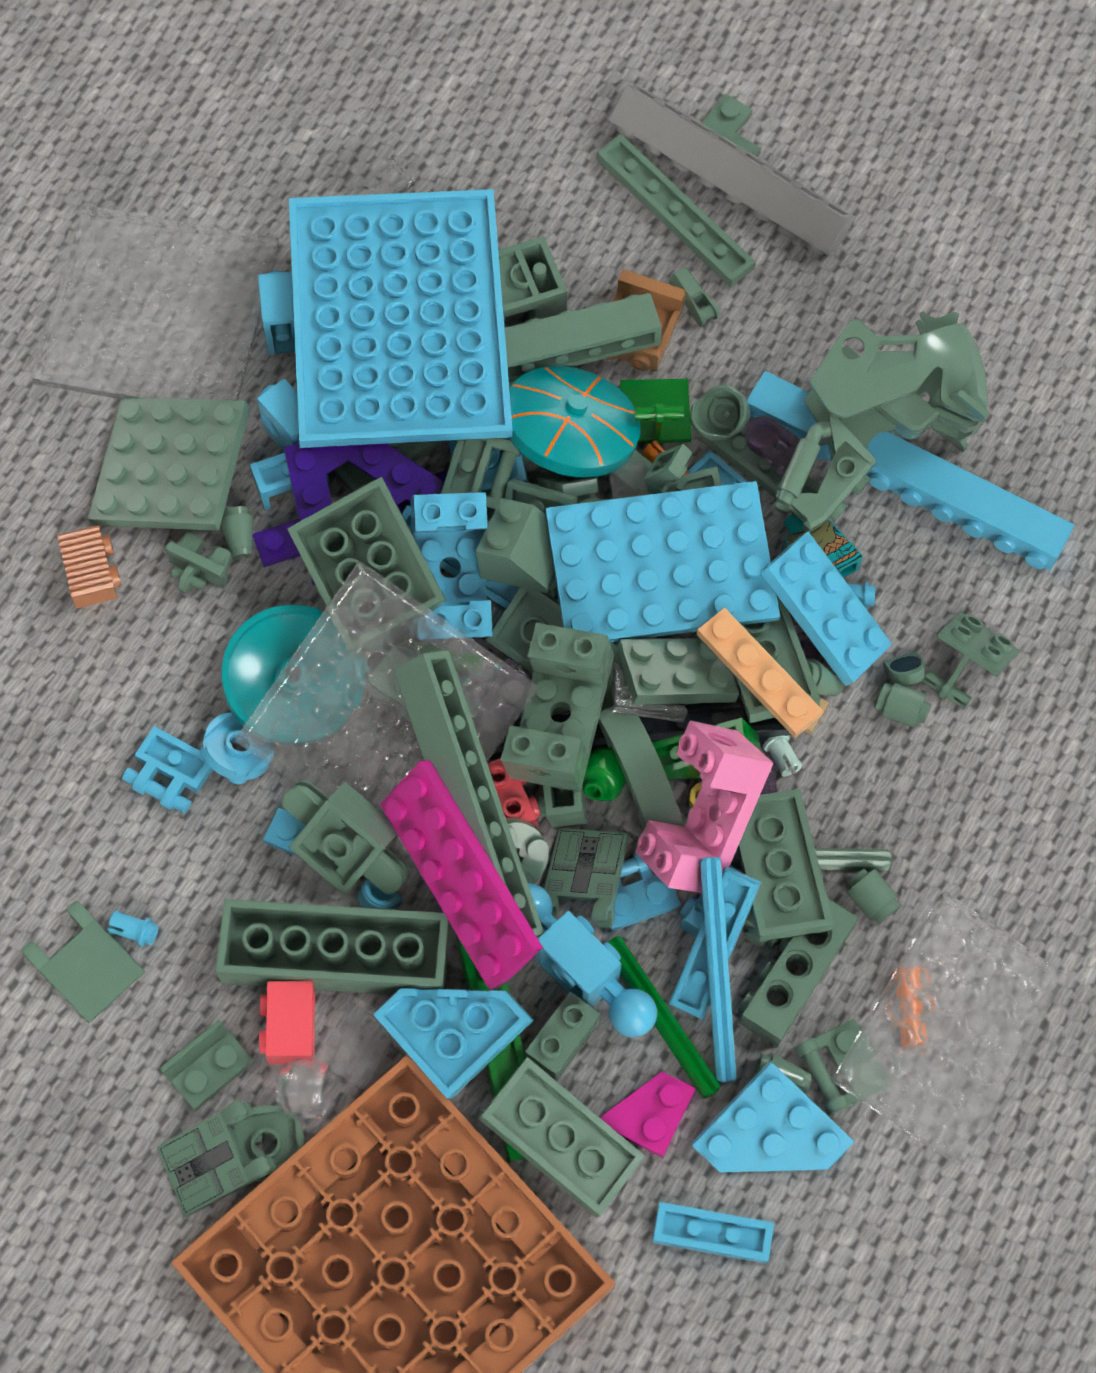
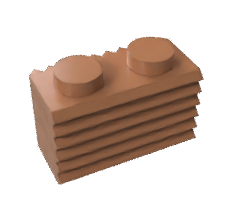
(88, 567)

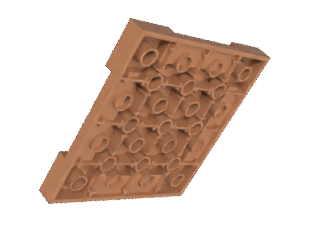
(394, 1249)

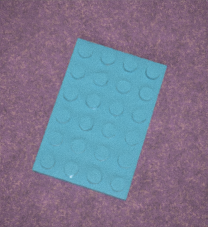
(661, 561)

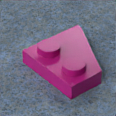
(651, 1113)

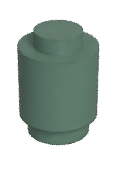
(903, 704)
(873, 895)

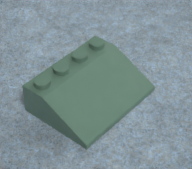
(365, 529)

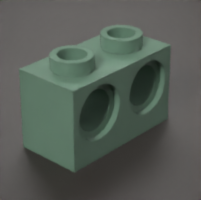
(563, 1036)

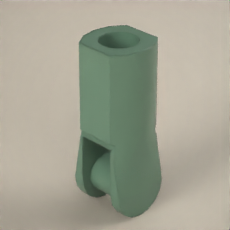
(695, 294)

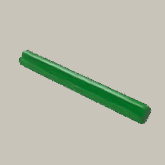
(667, 1024)

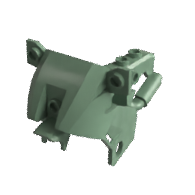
(878, 394)

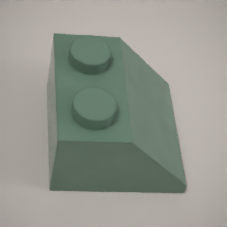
(517, 547)

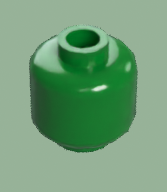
(603, 776)

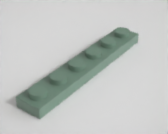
(676, 210)

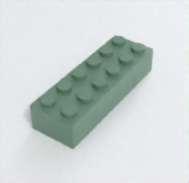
(333, 947)

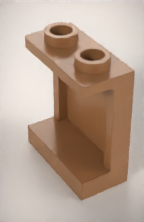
(669, 305)

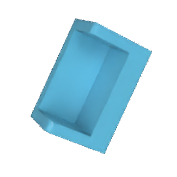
(271, 478)

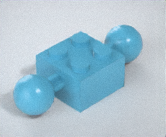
(589, 968)

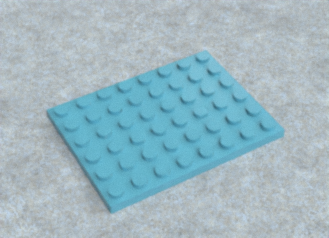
(398, 319)

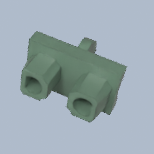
(186, 556)

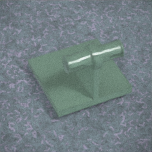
(977, 644)

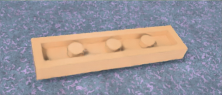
(759, 672)

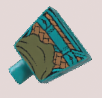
(831, 540)

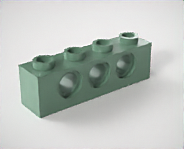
(775, 1021)

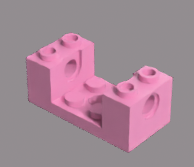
(731, 784)

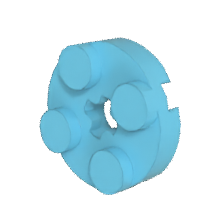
(223, 758)

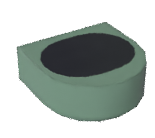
(905, 669)

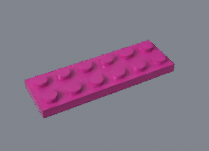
(460, 875)

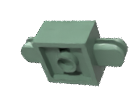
(334, 849)

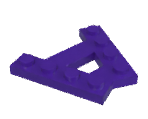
(310, 466)

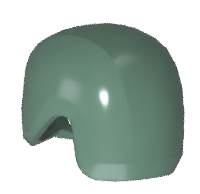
(708, 413)

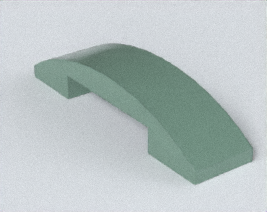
(640, 767)

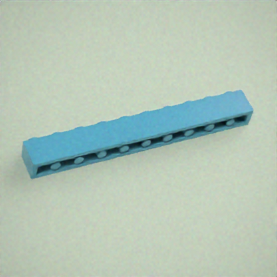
(931, 482)

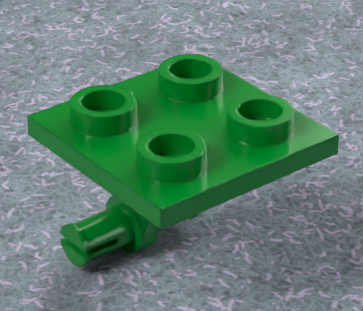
(661, 409)

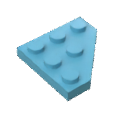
(452, 1031)
(772, 1129)

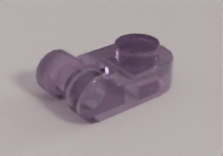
(762, 437)

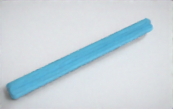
(718, 969)

